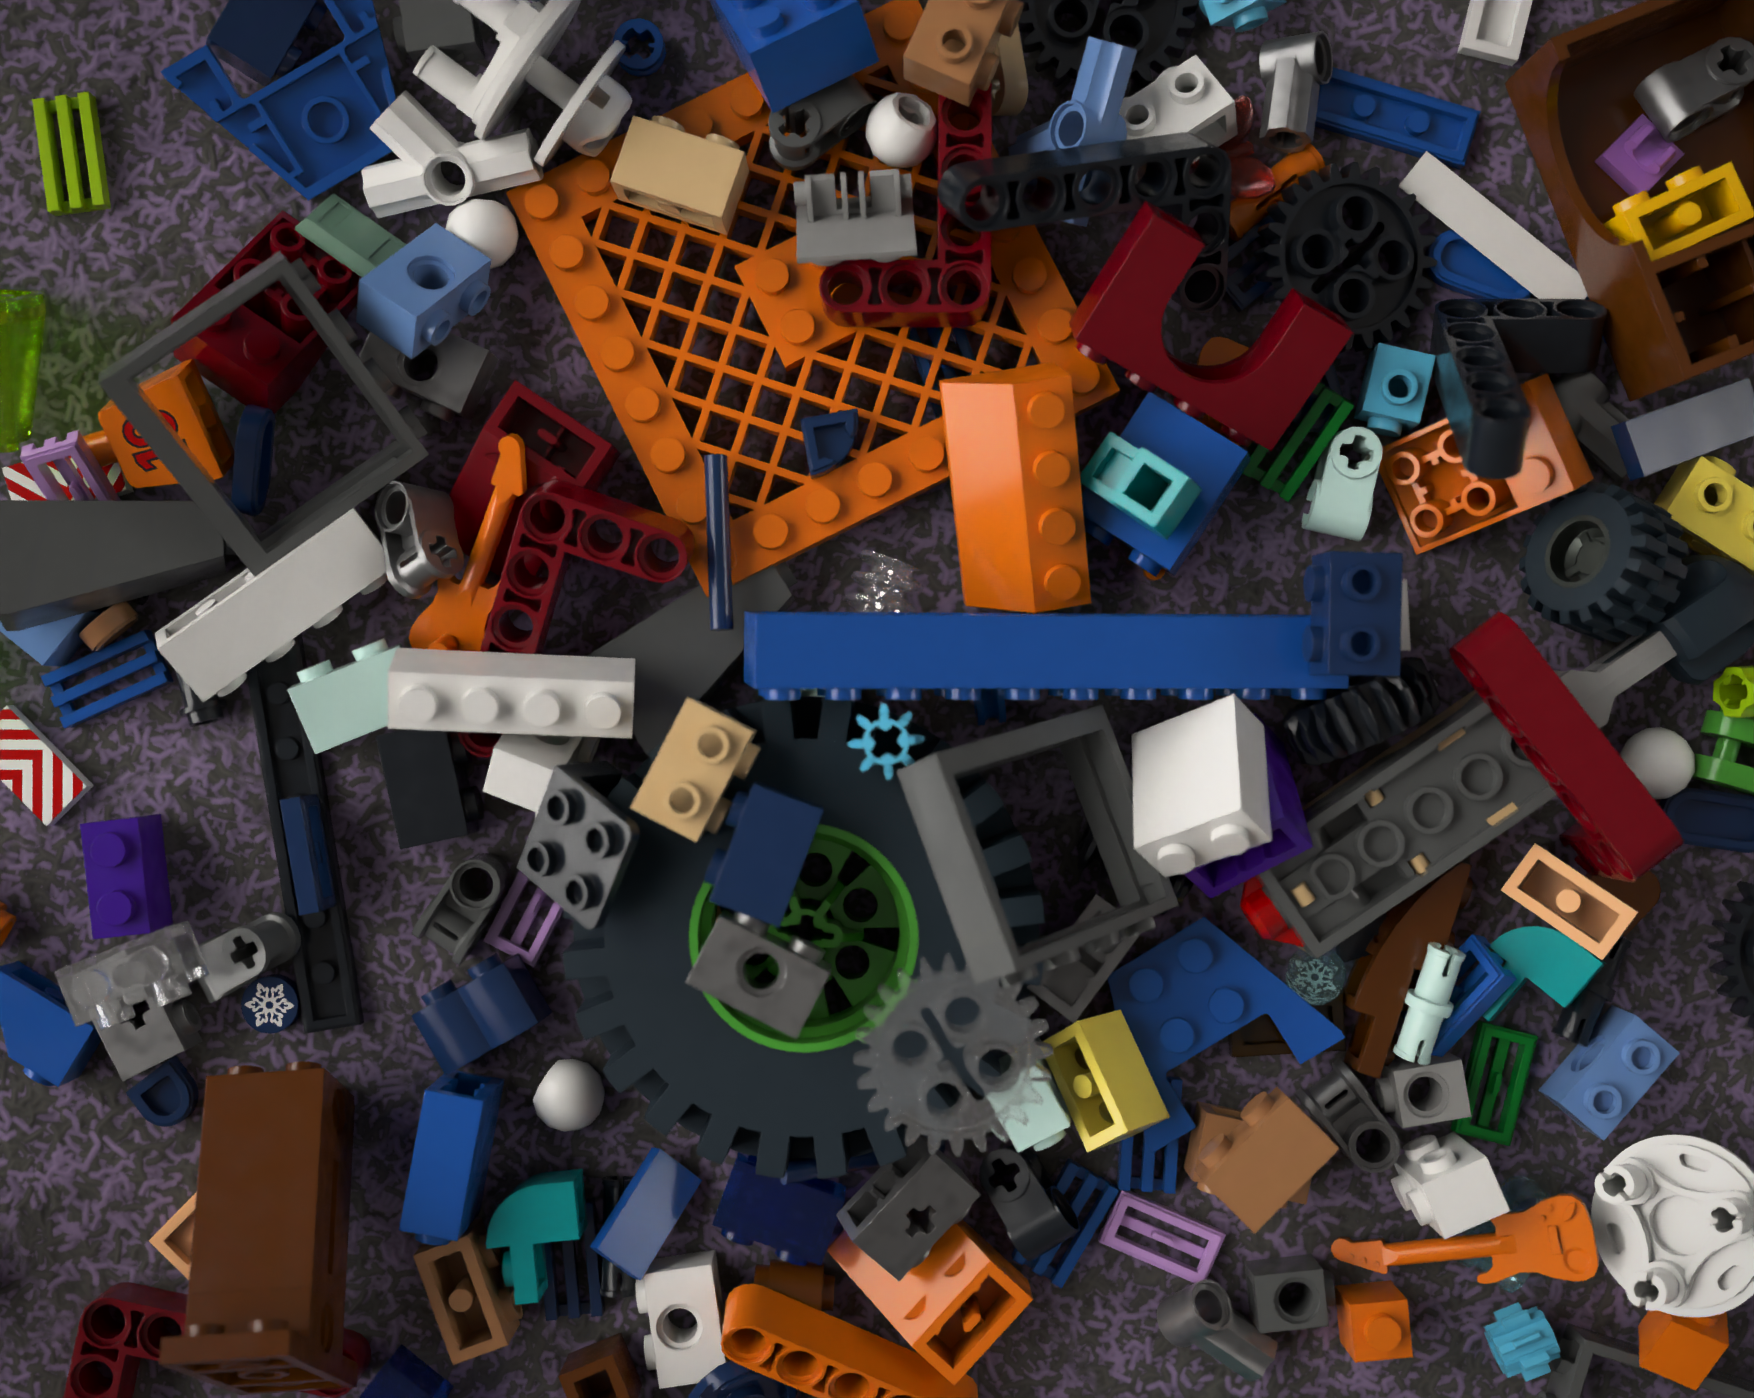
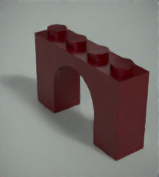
(1251, 394)

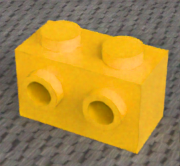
(1686, 214)

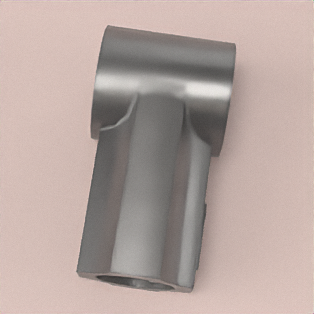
(1292, 76)
(1206, 1318)

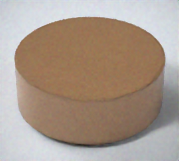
(109, 626)

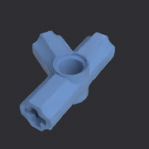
(1093, 109)

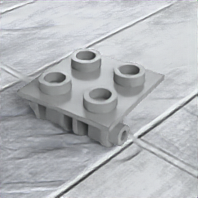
(854, 227)

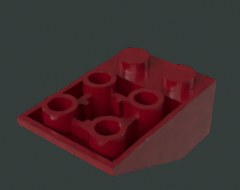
(268, 343)
(554, 450)

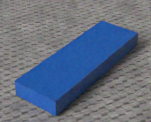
(1396, 118)

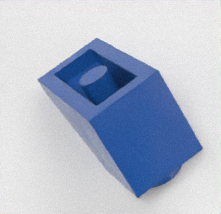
(41, 1029)

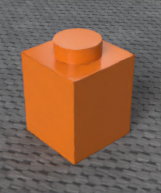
(1373, 1321)
(1682, 1346)

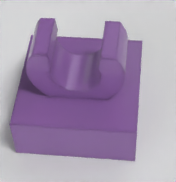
(1638, 157)

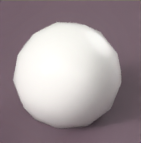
(901, 130)
(486, 227)
(1660, 761)
(569, 1095)

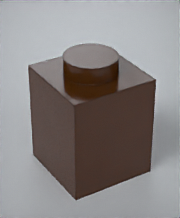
(601, 1371)

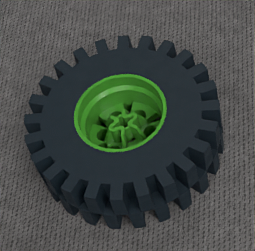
(724, 1069)

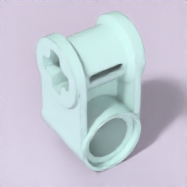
(1343, 493)

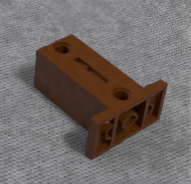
(270, 1234)

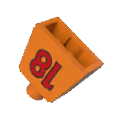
(187, 408)

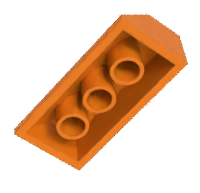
(1016, 489)

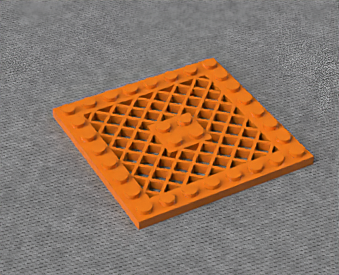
(792, 315)

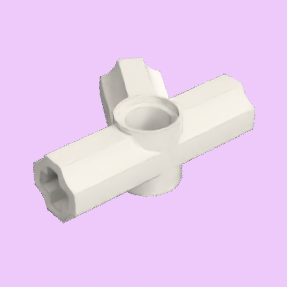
(423, 144)

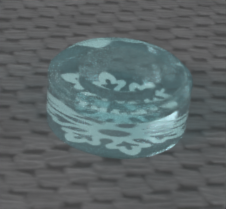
(1316, 979)

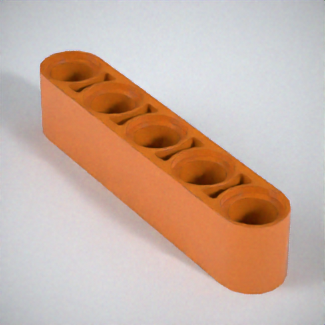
(824, 1352)

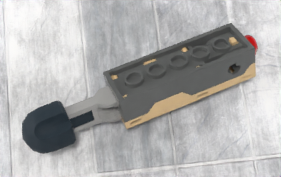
(1468, 779)

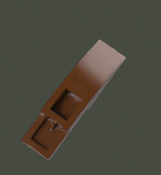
(1382, 979)

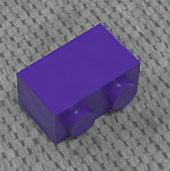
(126, 876)

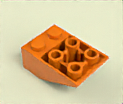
(1445, 501)
(947, 1304)

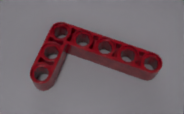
(932, 277)
(555, 545)
(1618, 821)
(140, 1337)

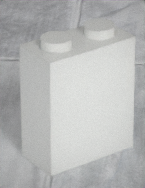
(1200, 787)

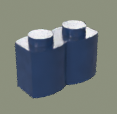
(481, 1013)

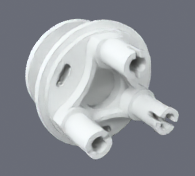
(526, 40)
(1677, 1225)

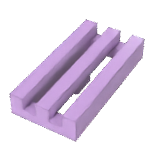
(58, 452)
(514, 946)
(1117, 1216)

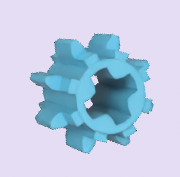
(868, 742)
(1522, 1341)

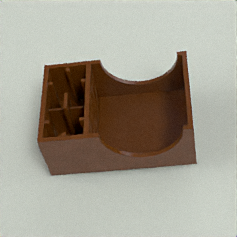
(1573, 103)

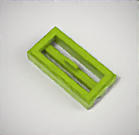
(63, 107)

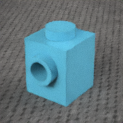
(1394, 389)

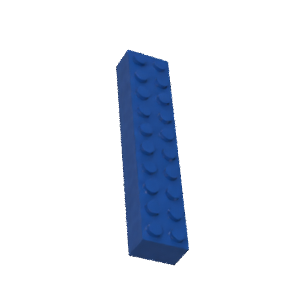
(1029, 653)

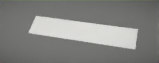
(1491, 231)

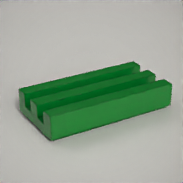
(1269, 478)
(1516, 1086)

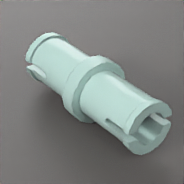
(1429, 1003)

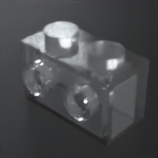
(132, 972)

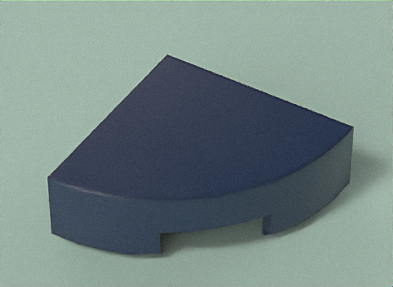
(829, 440)

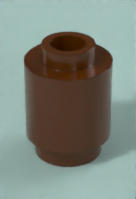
(802, 1283)

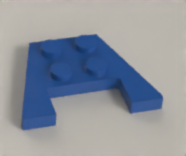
(314, 118)
(1196, 994)

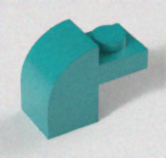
(1140, 485)
(1547, 960)
(535, 1213)

